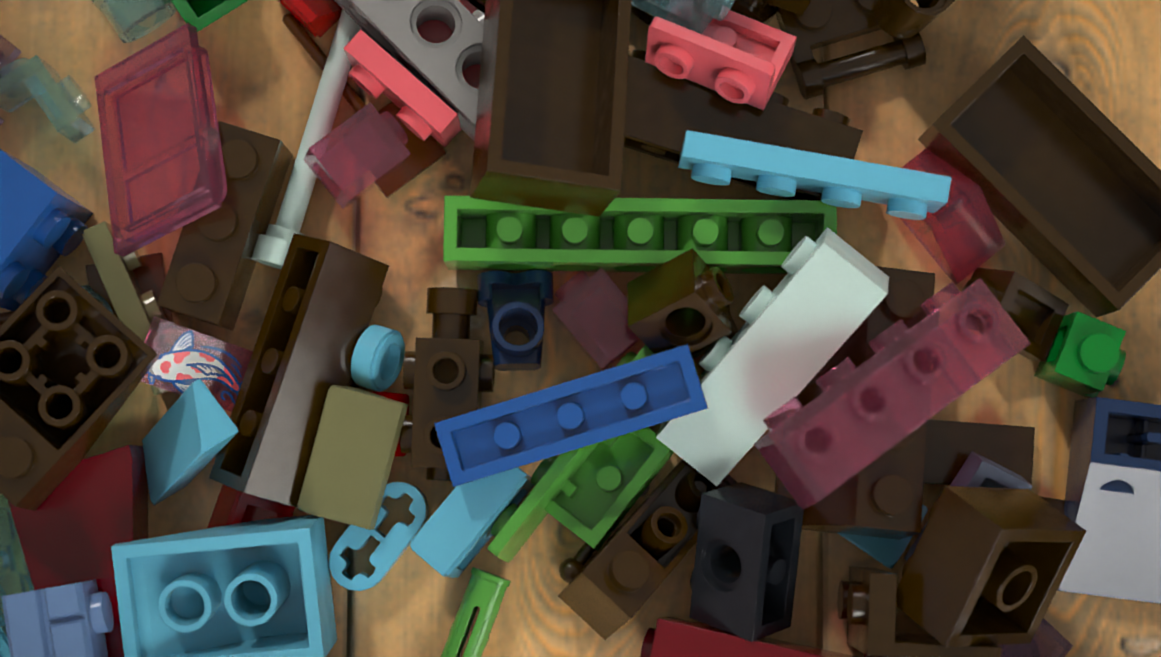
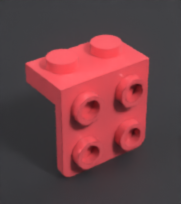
(420, 108)

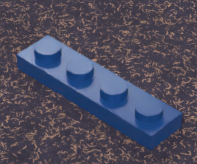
(571, 415)

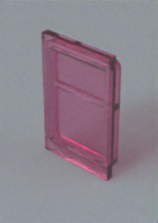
(160, 140)

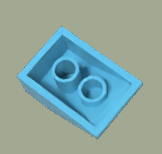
(228, 591)

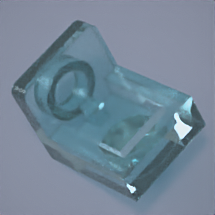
(59, 98)

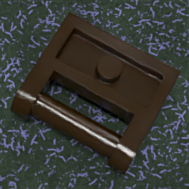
(836, 21)

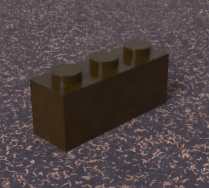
(216, 250)

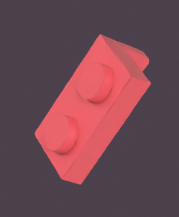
(731, 56)

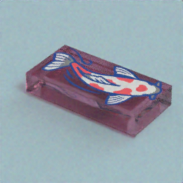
(194, 356)

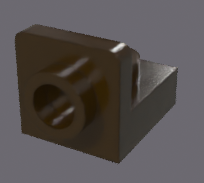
(1028, 305)

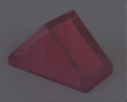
(961, 231)

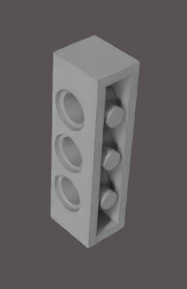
(437, 65)

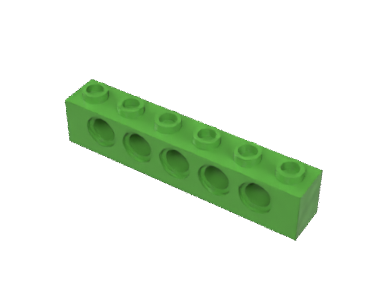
(630, 234)

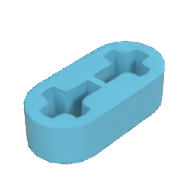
(390, 546)

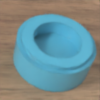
(377, 358)

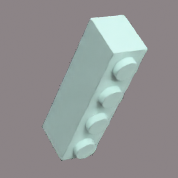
(776, 351)

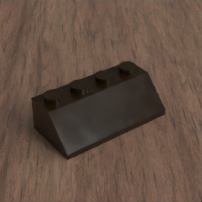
(888, 492)

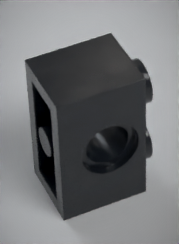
(746, 560)

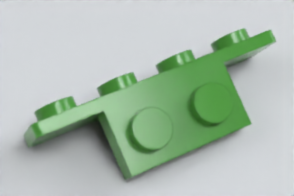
(585, 487)

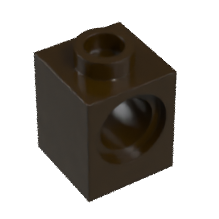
(680, 304)

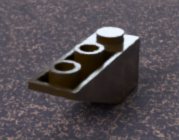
(640, 552)

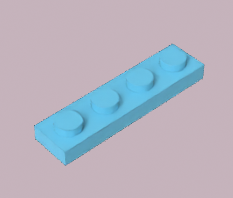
(840, 180)

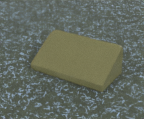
(352, 456)

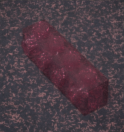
(889, 394)

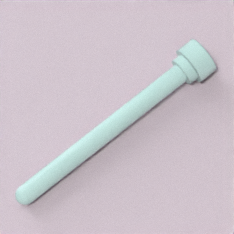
(274, 245)

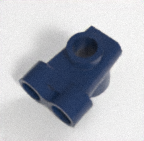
(518, 305)

